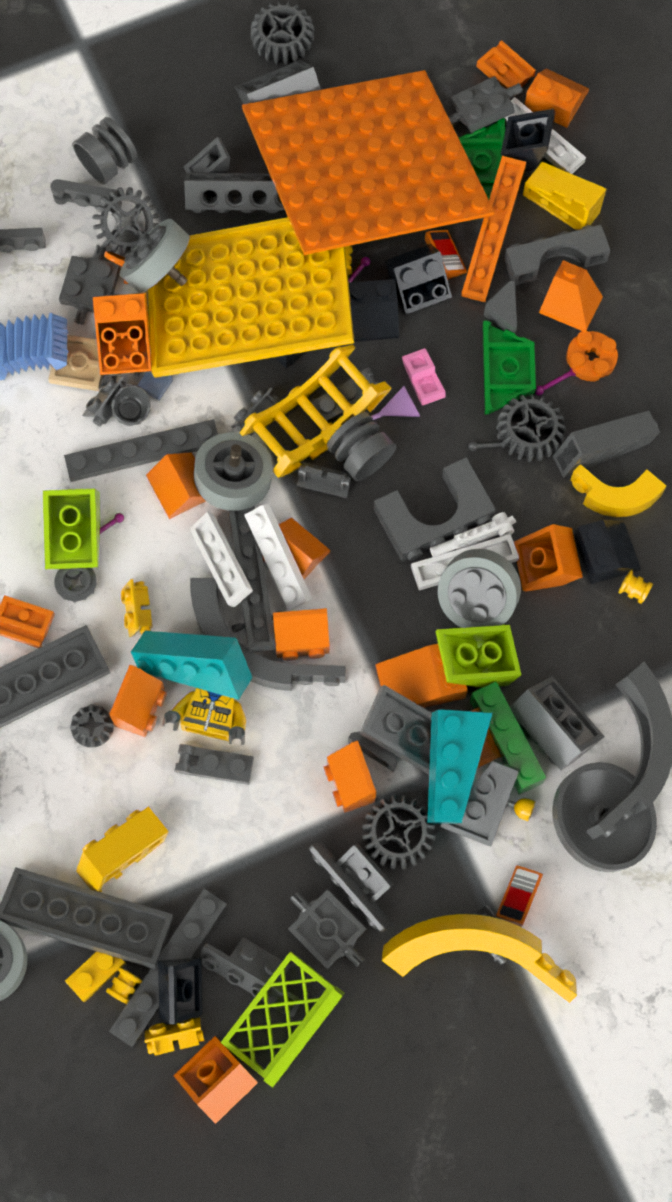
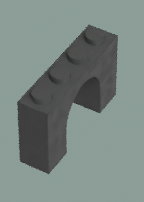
(412, 537)

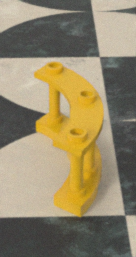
(290, 460)

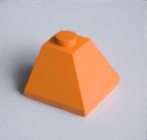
(572, 297)

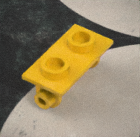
(134, 596)
(161, 1036)

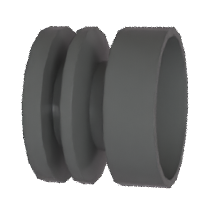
(105, 150)
(361, 446)

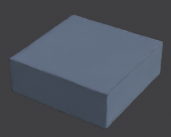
(155, 386)

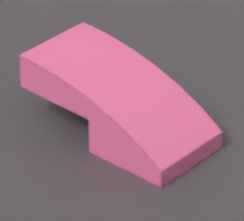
(423, 376)

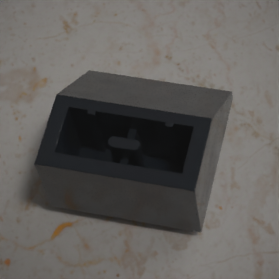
(419, 278)

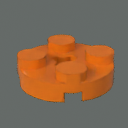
(592, 342)

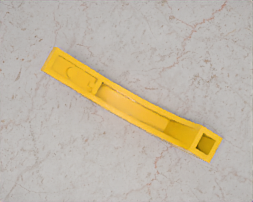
(481, 934)

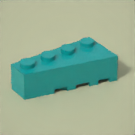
(194, 660)
(454, 758)

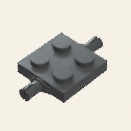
(483, 104)
(86, 280)
(327, 929)

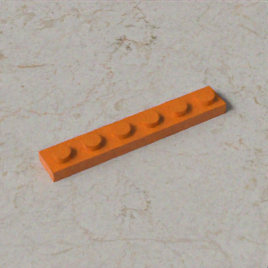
(493, 229)

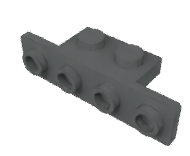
(359, 878)
(249, 969)

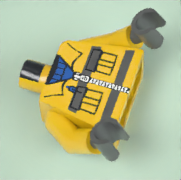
(209, 716)

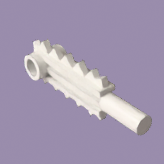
(500, 525)

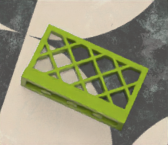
(301, 1035)

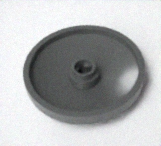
(583, 800)

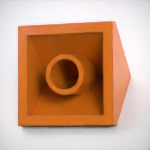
(174, 483)
(303, 545)

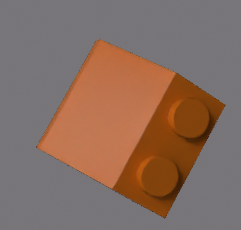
(557, 92)
(548, 558)
(301, 634)
(138, 702)
(350, 777)
(215, 1079)

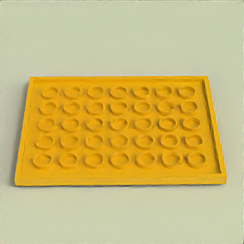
(248, 300)

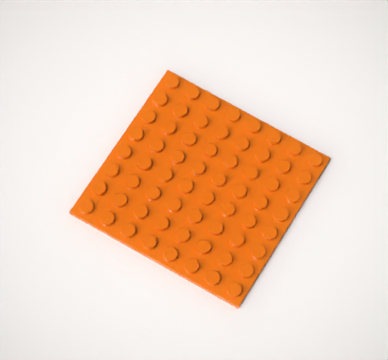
(366, 161)

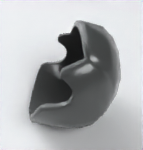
(131, 405)

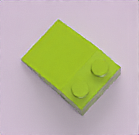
(71, 528)
(479, 655)

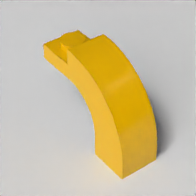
(617, 500)

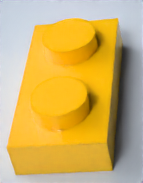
(93, 974)

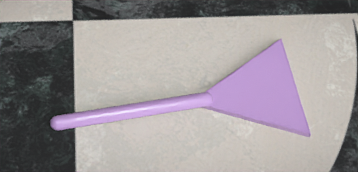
(398, 406)

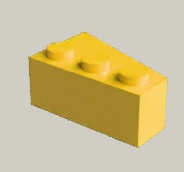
(565, 195)
(120, 848)

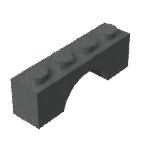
(585, 246)

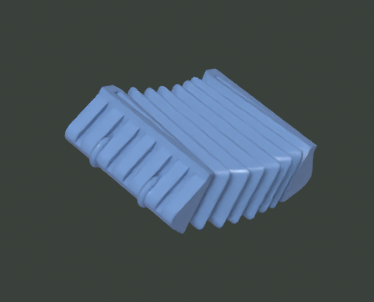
(33, 344)

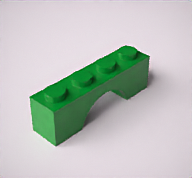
(509, 737)

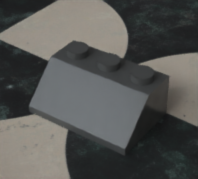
(281, 82)
(555, 722)

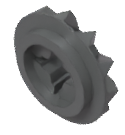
(63, 585)
(100, 735)

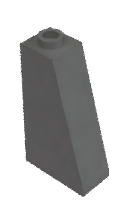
(605, 442)

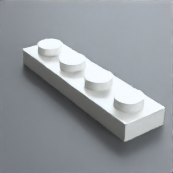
(560, 151)
(278, 556)
(221, 559)
(429, 571)

